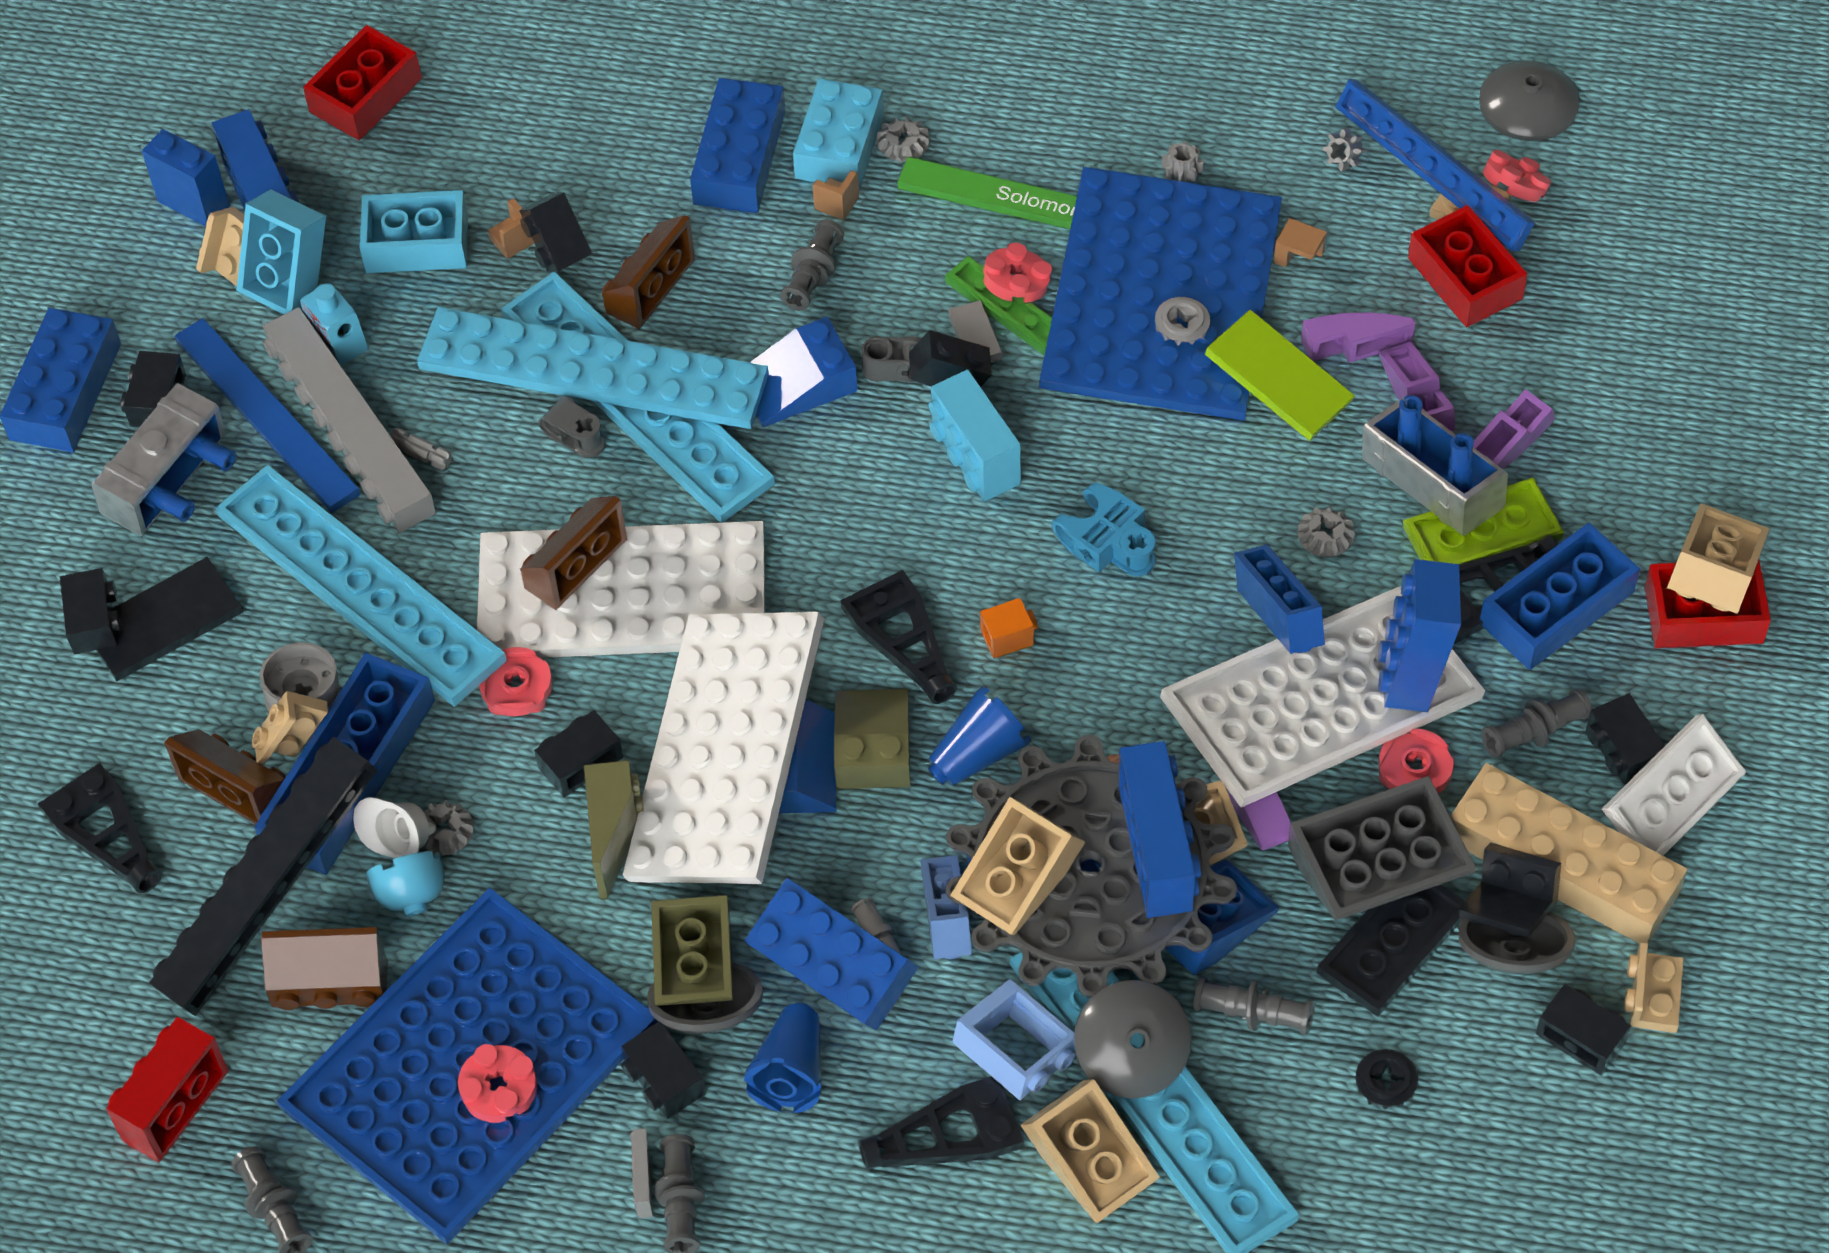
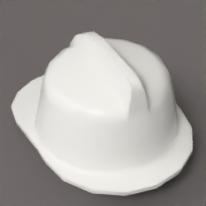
(391, 827)

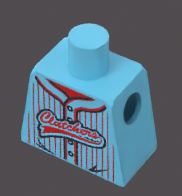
(328, 314)

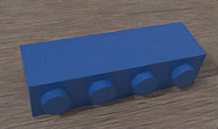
(1279, 599)

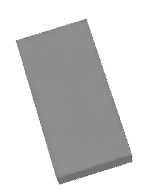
(974, 326)
(641, 1173)

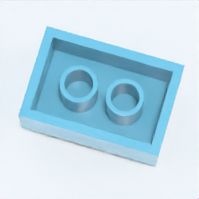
(838, 131)
(414, 231)
(280, 251)
(975, 436)

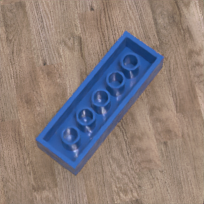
(374, 718)

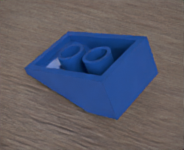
(805, 372)
(1228, 922)

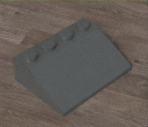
(1379, 848)

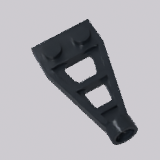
(1484, 568)
(885, 600)
(83, 798)
(989, 1112)

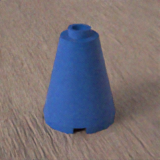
(976, 740)
(788, 1062)

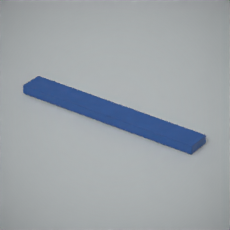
(1434, 164)
(267, 415)

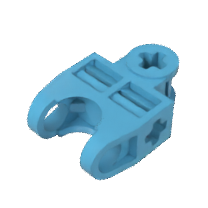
(1109, 534)

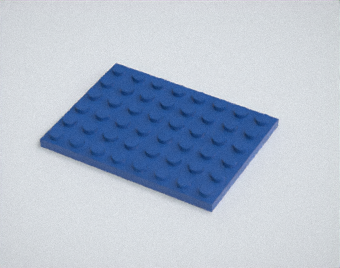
(1130, 252)
(391, 1081)

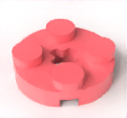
(1521, 176)
(1030, 272)
(519, 700)
(1420, 745)
(506, 1101)

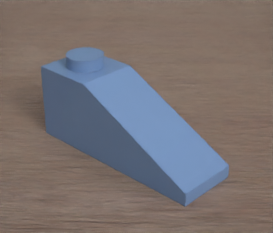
(946, 920)

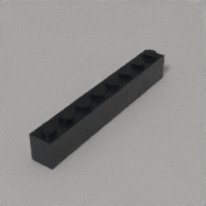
(262, 876)

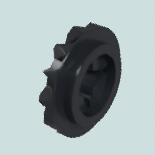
(1400, 1070)

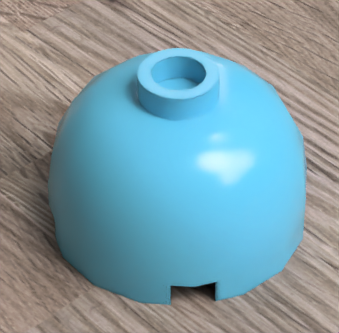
(408, 882)

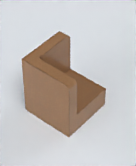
(836, 197)
(508, 234)
(1299, 239)

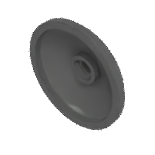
(1529, 100)
(1512, 954)
(713, 1016)
(1105, 1034)

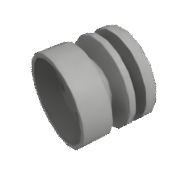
(300, 670)

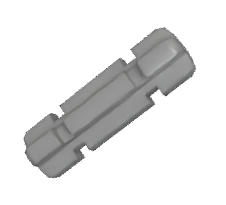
(421, 449)

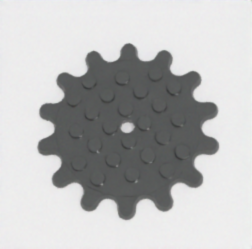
(1093, 918)

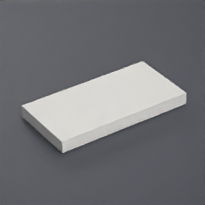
(1675, 787)

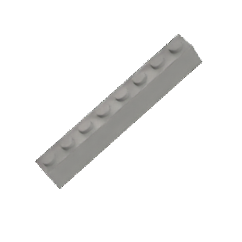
(349, 421)

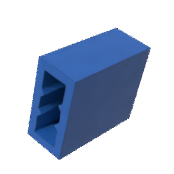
(185, 177)

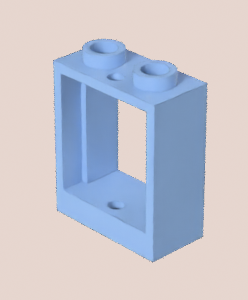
(1035, 1019)

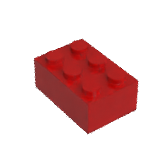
(362, 82)
(1467, 266)
(1696, 623)
(167, 1089)

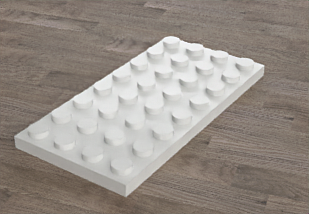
(633, 599)
(1293, 715)
(724, 748)

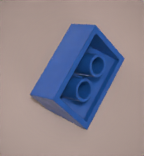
(811, 773)

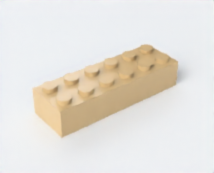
(1600, 868)

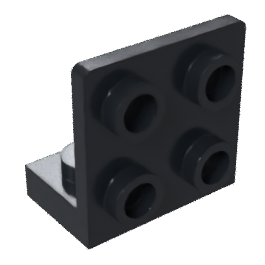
(1513, 891)

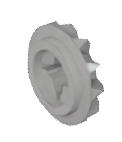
(913, 146)
(1187, 309)
(1319, 542)
(449, 841)

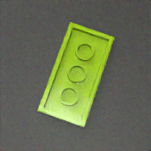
(1279, 375)
(1518, 524)

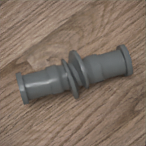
(812, 265)
(1536, 722)
(1253, 1005)
(678, 1194)
(271, 1201)

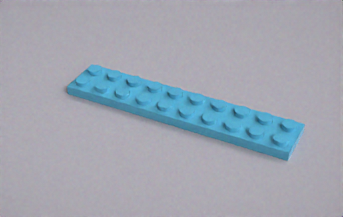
(594, 367)
(688, 449)
(361, 585)
(1189, 1140)

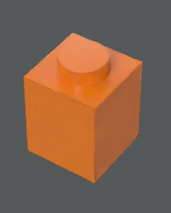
(1008, 627)

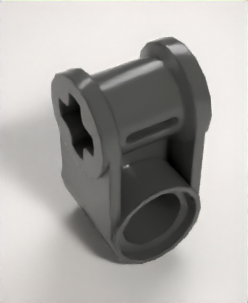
(887, 358)
(573, 428)

